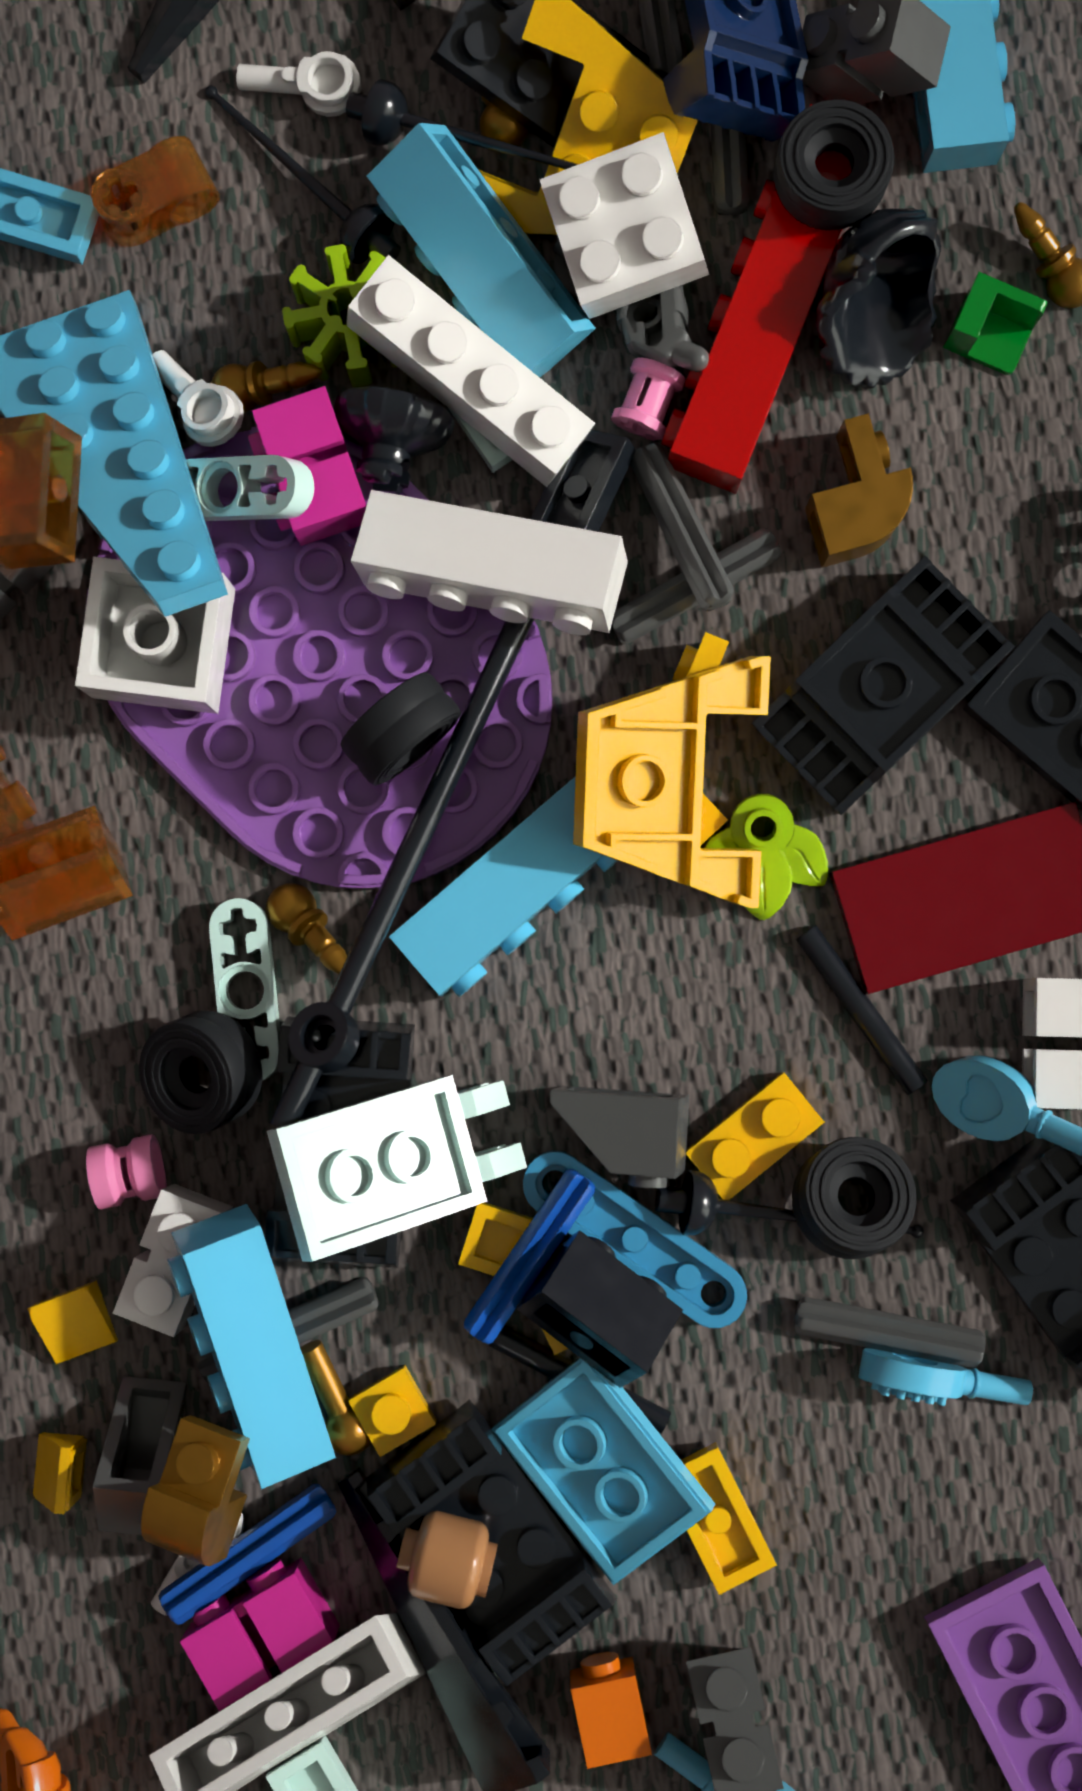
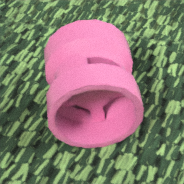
(125, 1171)

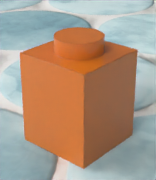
(609, 1710)

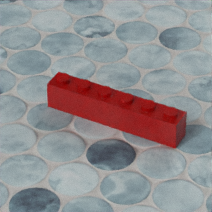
(753, 339)

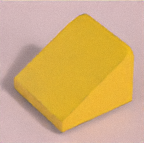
(73, 1322)
(59, 1470)

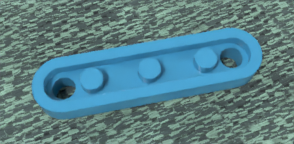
(645, 1242)

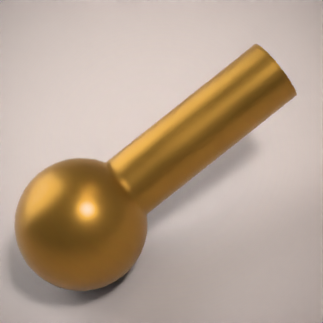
(341, 1423)

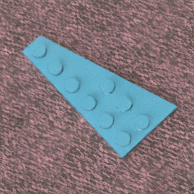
(134, 483)

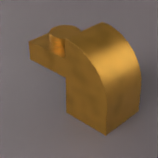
(864, 513)
(195, 1501)

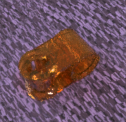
(162, 189)

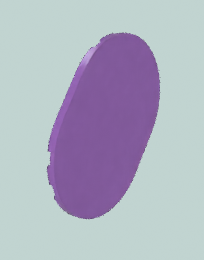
(301, 669)

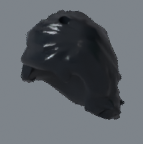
(879, 296)

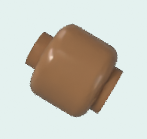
(447, 1559)

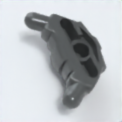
(659, 329)

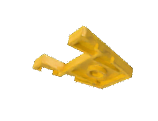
(611, 107)
(646, 775)

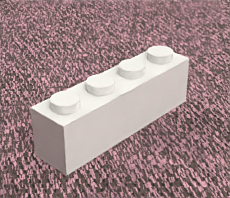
(467, 371)
(490, 562)
(291, 1710)

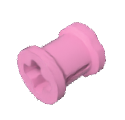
(648, 398)

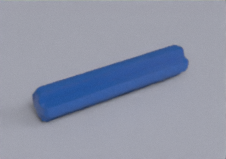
(529, 1256)
(248, 1553)

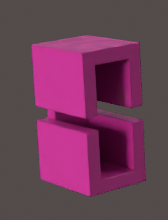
(309, 432)
(267, 1626)

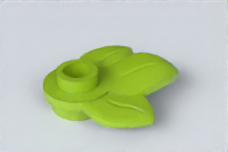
(786, 854)

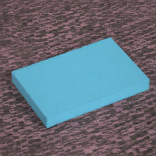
(603, 1468)

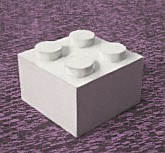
(624, 226)
(149, 658)

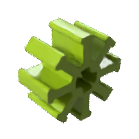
(324, 317)

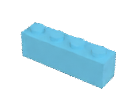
(966, 116)
(478, 248)
(498, 898)
(252, 1344)

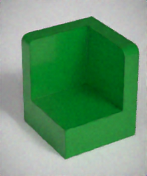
(994, 323)

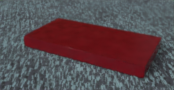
(964, 898)

